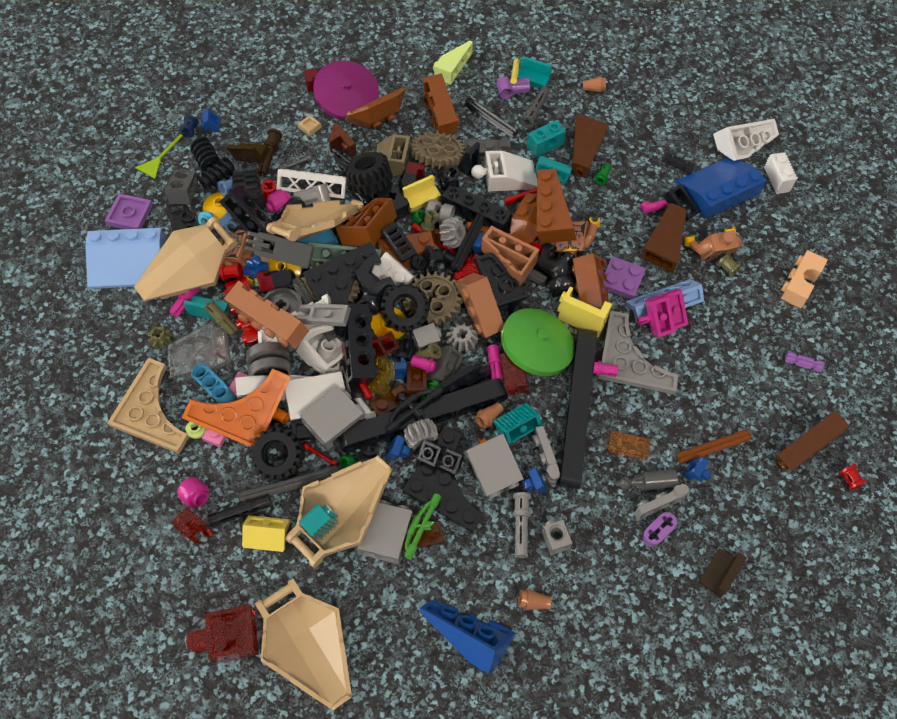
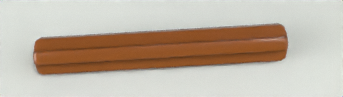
(713, 446)

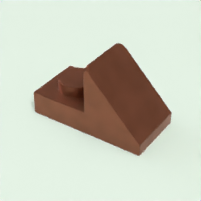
(341, 139)

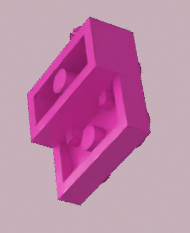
(665, 313)

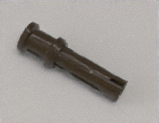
(272, 142)

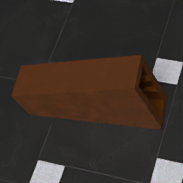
(587, 141)
(666, 239)
(812, 443)

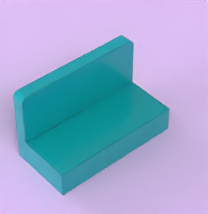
(537, 72)
(563, 170)
(196, 306)

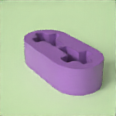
(656, 526)

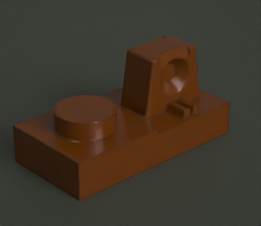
(416, 380)
(388, 402)
(429, 537)

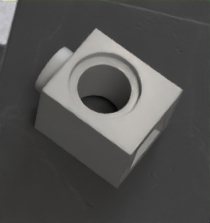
(426, 335)
(556, 546)

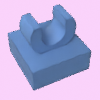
(225, 221)

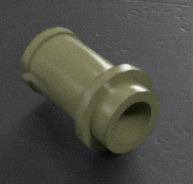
(428, 224)

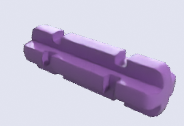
(804, 361)

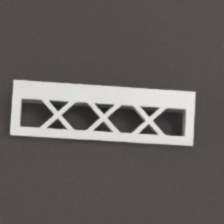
(311, 176)

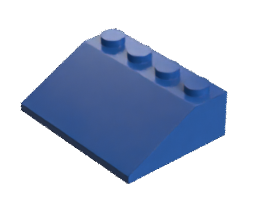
(722, 185)

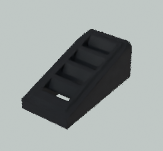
(470, 159)
(682, 195)
(393, 232)

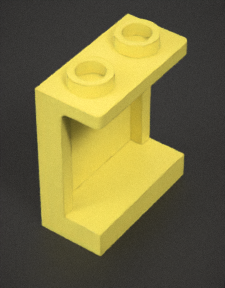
(582, 314)

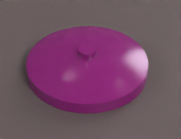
(344, 87)

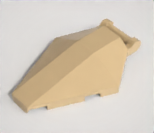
(302, 223)
(186, 262)
(353, 497)
(306, 645)

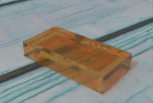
(628, 445)

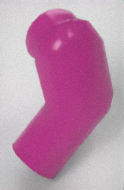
(654, 206)

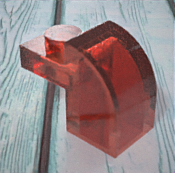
(384, 345)

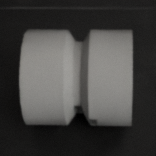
(443, 211)

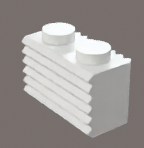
(780, 172)

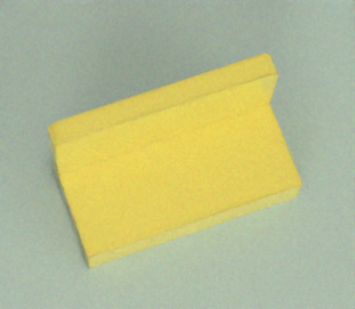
(421, 192)
(265, 533)

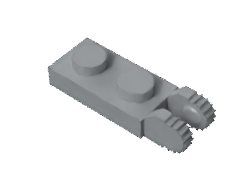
(324, 314)
(546, 455)
(661, 502)

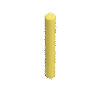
(515, 69)

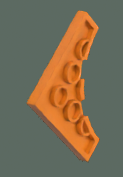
(244, 417)

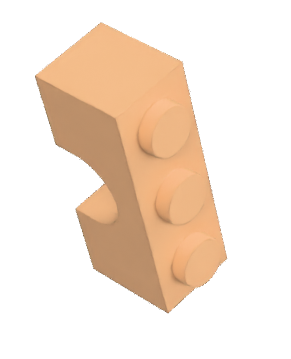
(798, 288)

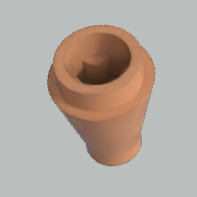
(596, 84)
(486, 416)
(533, 600)

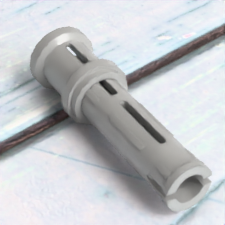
(521, 512)

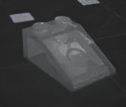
(203, 346)

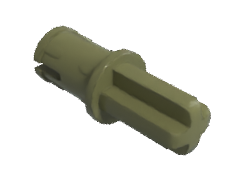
(221, 317)

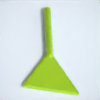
(151, 167)

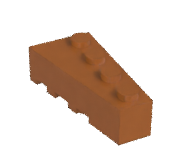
(552, 211)

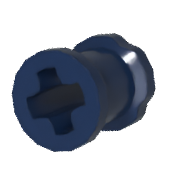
(188, 126)

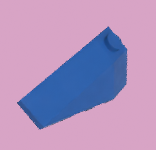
(476, 640)

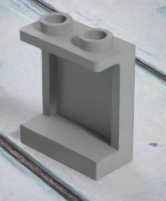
(332, 416)
(494, 465)
(386, 533)

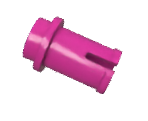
(423, 363)
(605, 369)

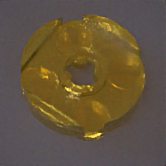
(385, 373)

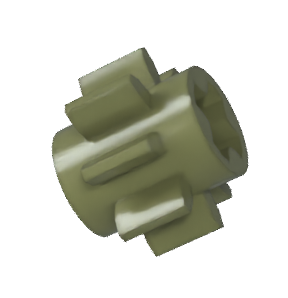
(160, 337)

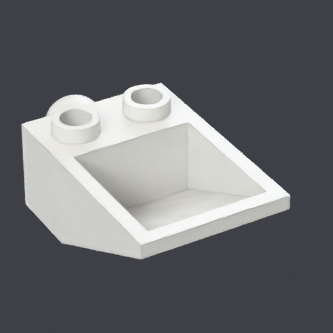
(506, 172)

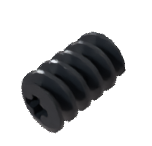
(204, 152)
(216, 173)

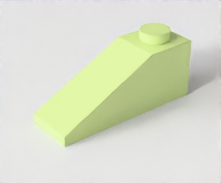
(453, 62)

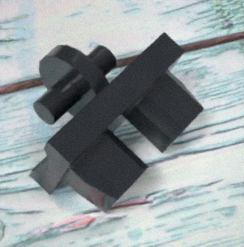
(427, 261)

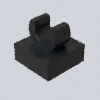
(404, 351)

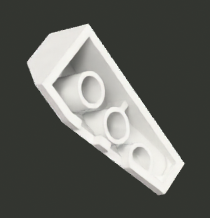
(743, 140)
(319, 352)

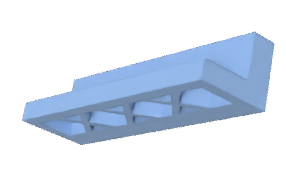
(691, 291)

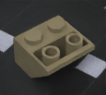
(397, 151)

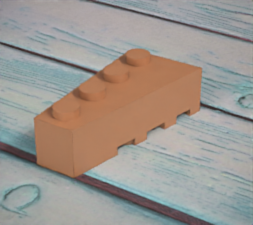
(266, 316)

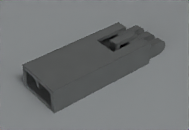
(285, 251)

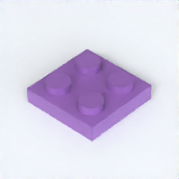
(128, 212)
(623, 277)

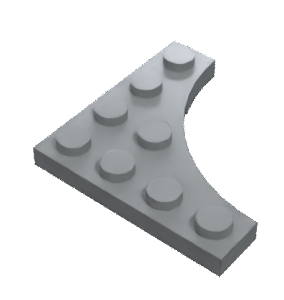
(631, 364)

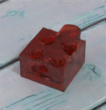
(227, 635)

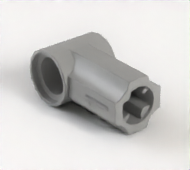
(315, 194)

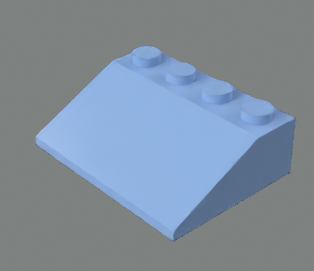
(120, 256)

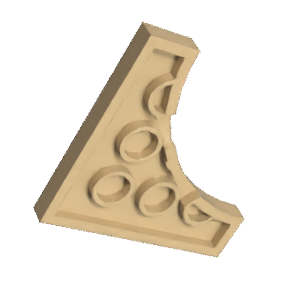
(142, 413)

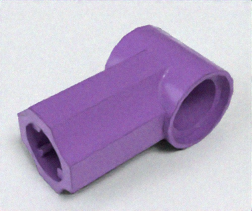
(507, 89)

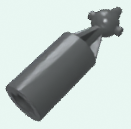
(651, 480)

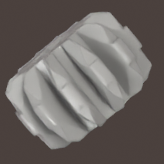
(452, 232)
(467, 333)
(420, 431)

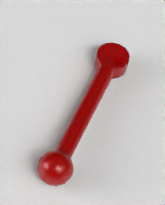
(307, 447)

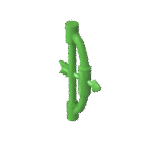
(415, 524)

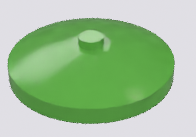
(537, 342)

